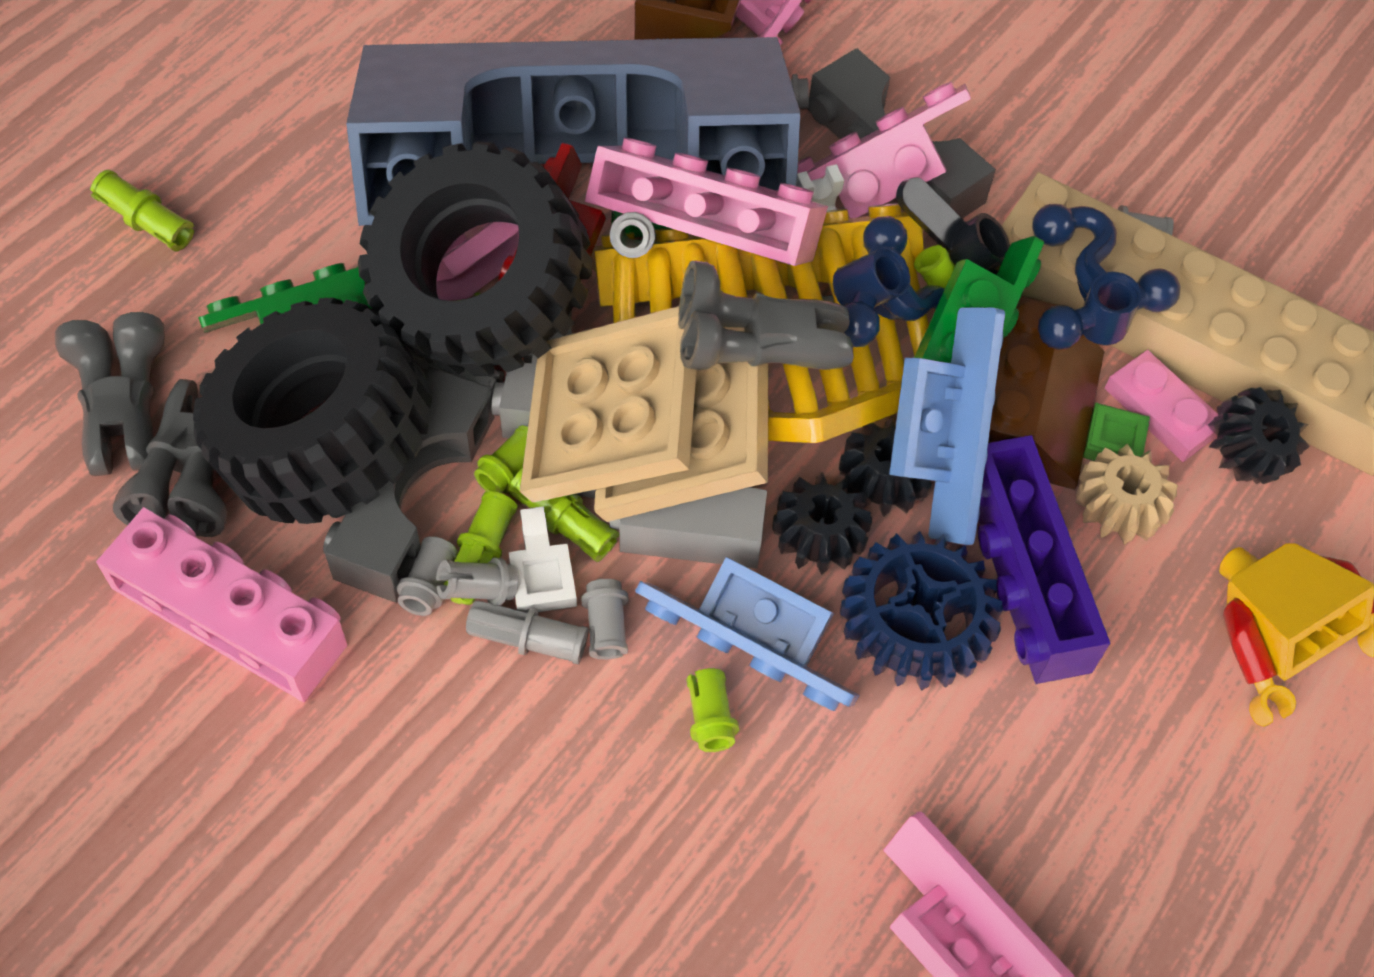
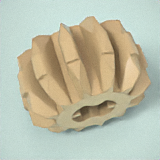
(1126, 494)

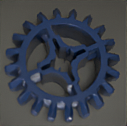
(913, 636)

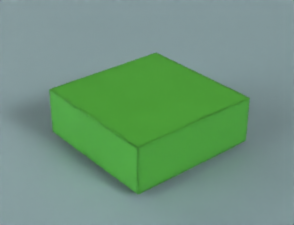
(1114, 429)

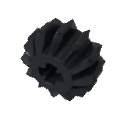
(1258, 435)
(867, 470)
(840, 525)

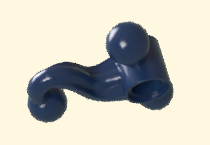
(881, 283)
(1108, 296)

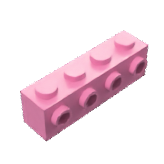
(707, 204)
(224, 602)

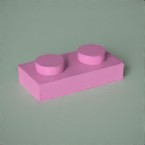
(1175, 411)

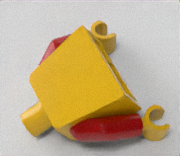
(1289, 615)

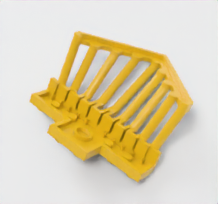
(660, 277)

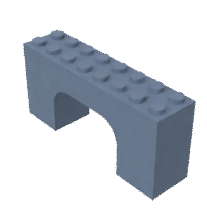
(683, 95)

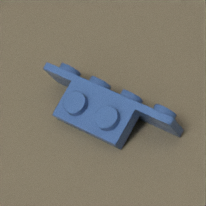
(948, 420)
(763, 621)

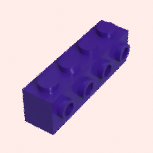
(1037, 566)

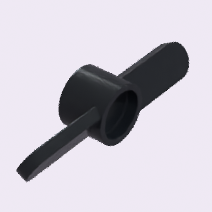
(978, 240)

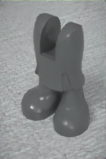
(775, 329)
(113, 402)
(175, 449)

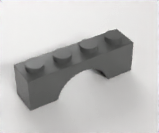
(852, 97)
(377, 541)

